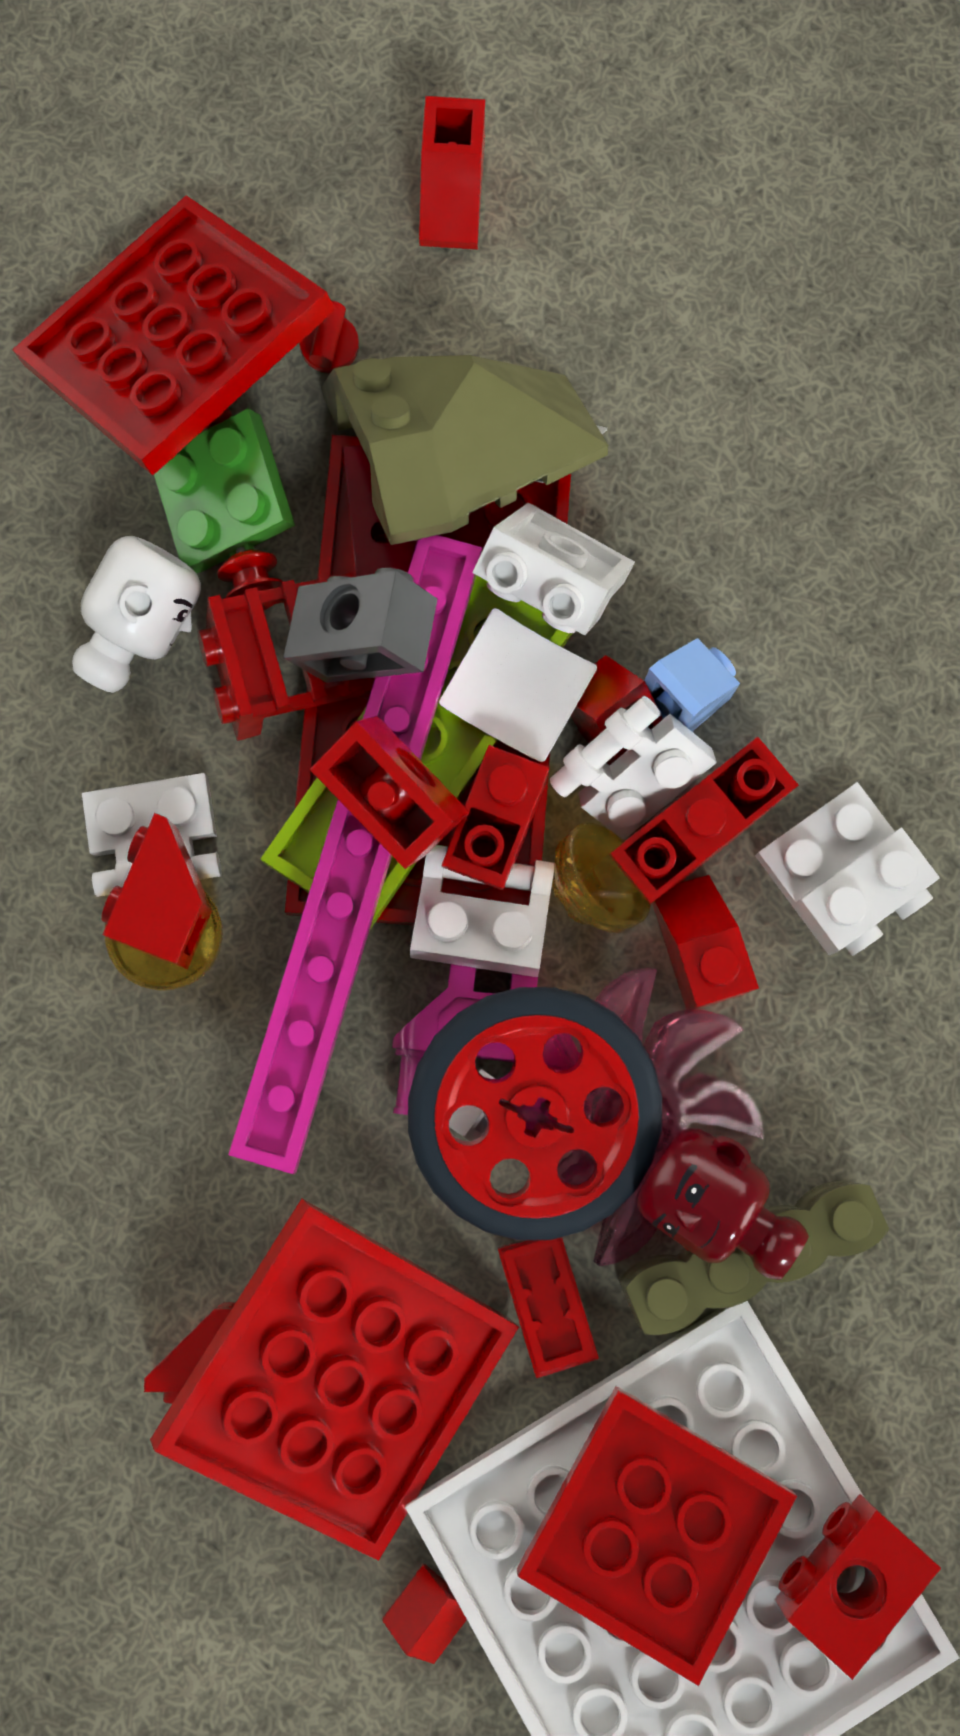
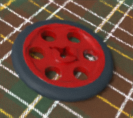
(546, 1204)

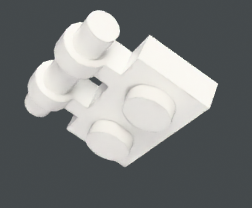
(644, 778)
(118, 813)

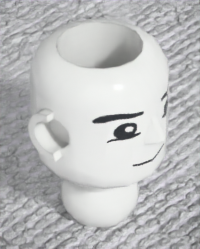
(135, 607)

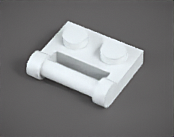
(478, 929)

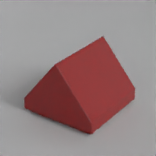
(424, 1616)

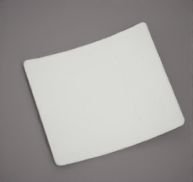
(517, 686)

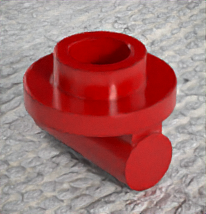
(331, 343)

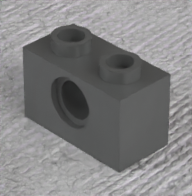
(361, 626)

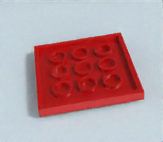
(173, 332)
(335, 1382)

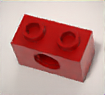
(389, 790)
(856, 1622)

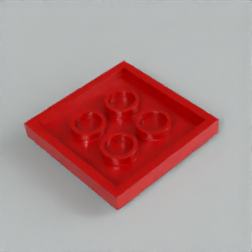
(656, 1535)

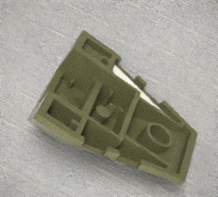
(458, 435)

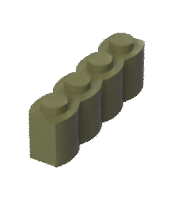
(675, 1289)

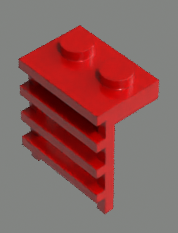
(247, 663)

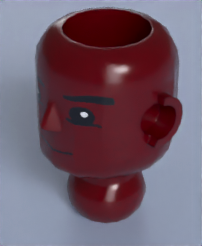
(714, 1202)

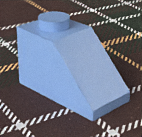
(692, 683)

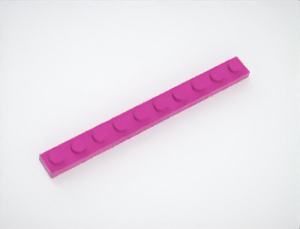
(345, 895)

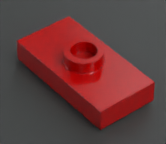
(547, 1305)

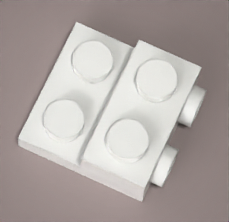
(552, 569)
(848, 871)

